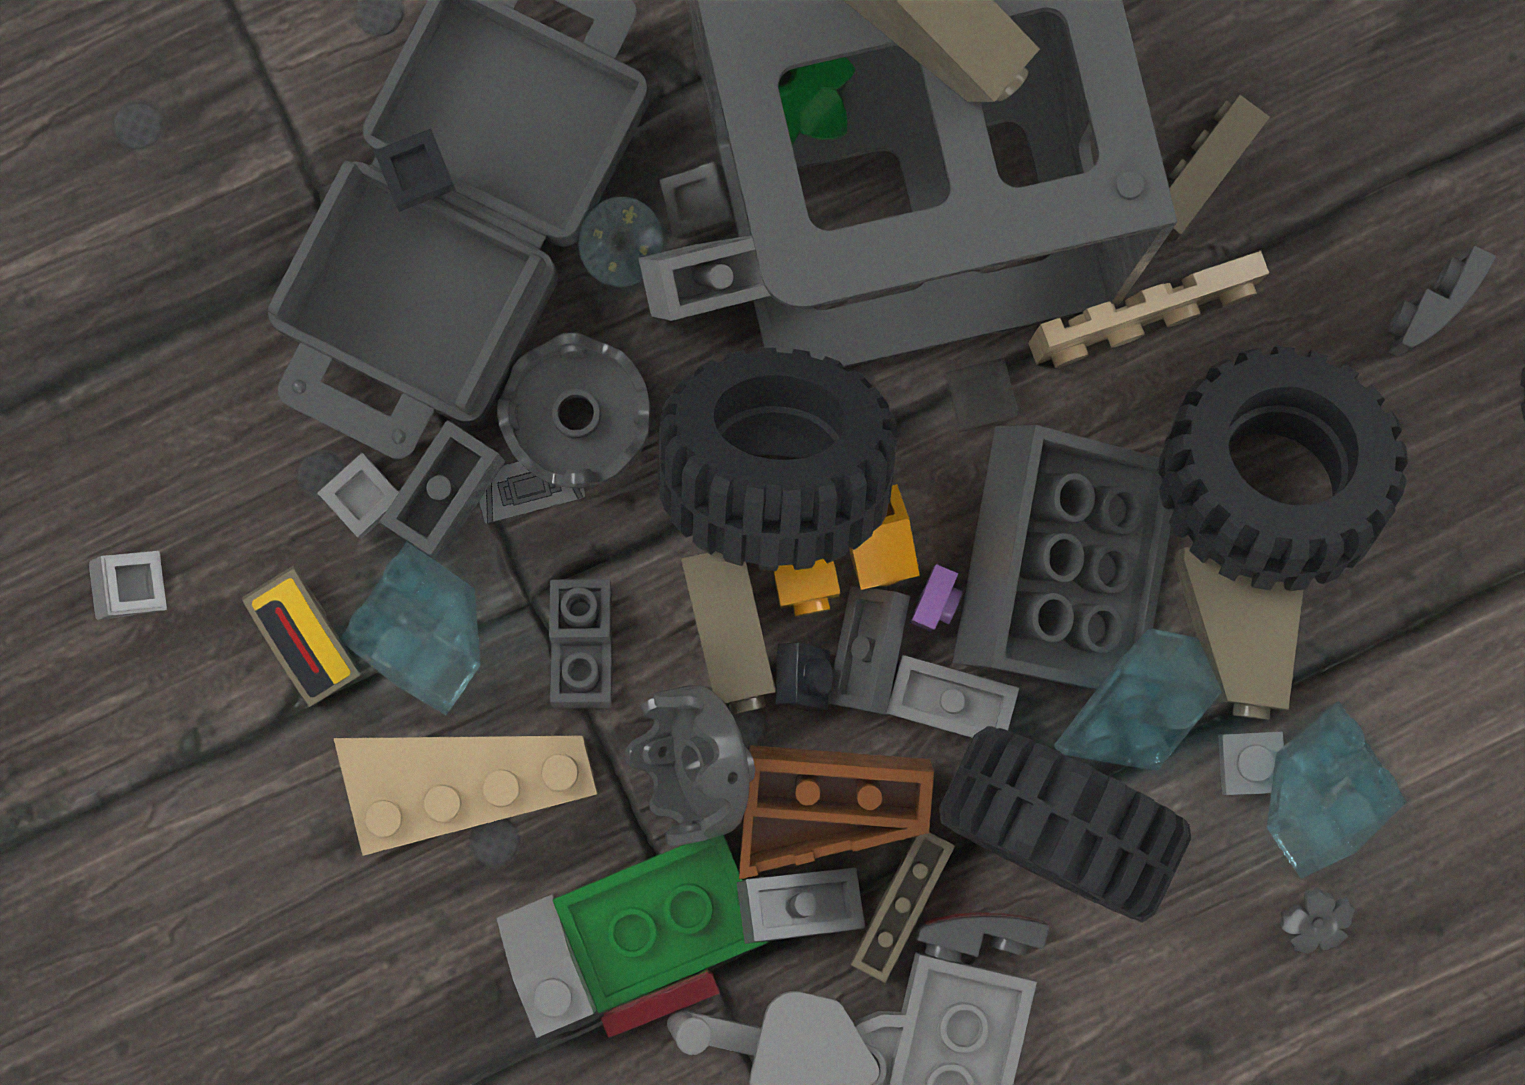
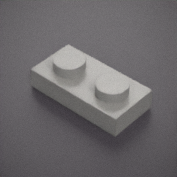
(949, 698)

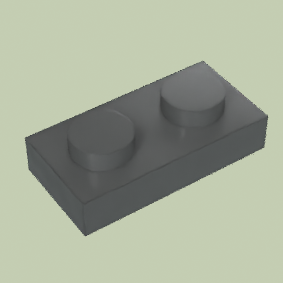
(868, 649)
(800, 905)

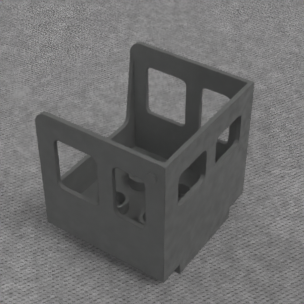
(1090, 218)

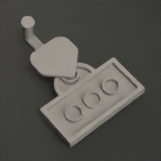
(953, 1030)

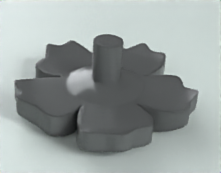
(1318, 923)

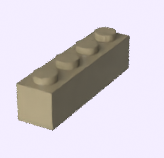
(1213, 159)
(901, 905)

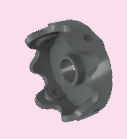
(564, 370)
(701, 763)

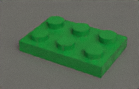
(655, 921)

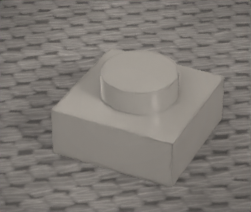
(359, 495)
(1248, 761)

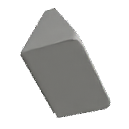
(127, 584)

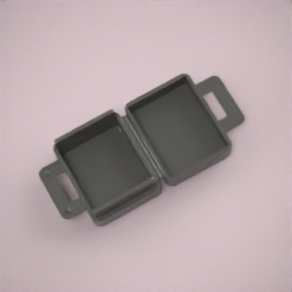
(456, 284)

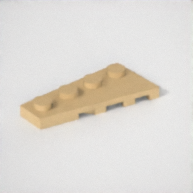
(1228, 281)
(448, 784)

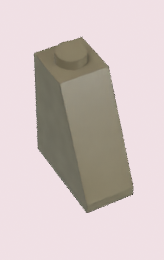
(959, 41)
(729, 631)
(1244, 634)

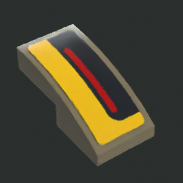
(301, 636)

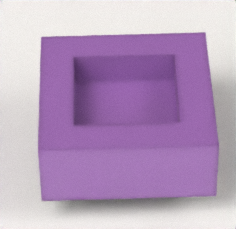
(937, 599)

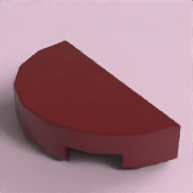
(660, 1002)

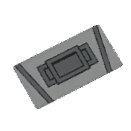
(520, 492)

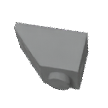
(702, 278)
(544, 967)

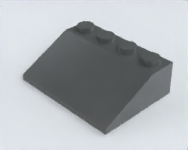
(1062, 557)

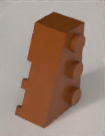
(830, 803)

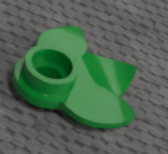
(812, 100)

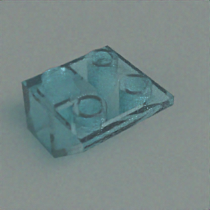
(419, 629)
(1144, 703)
(1329, 793)

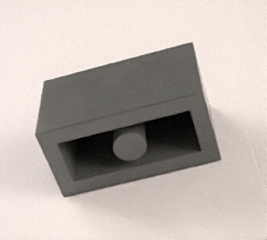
(443, 490)

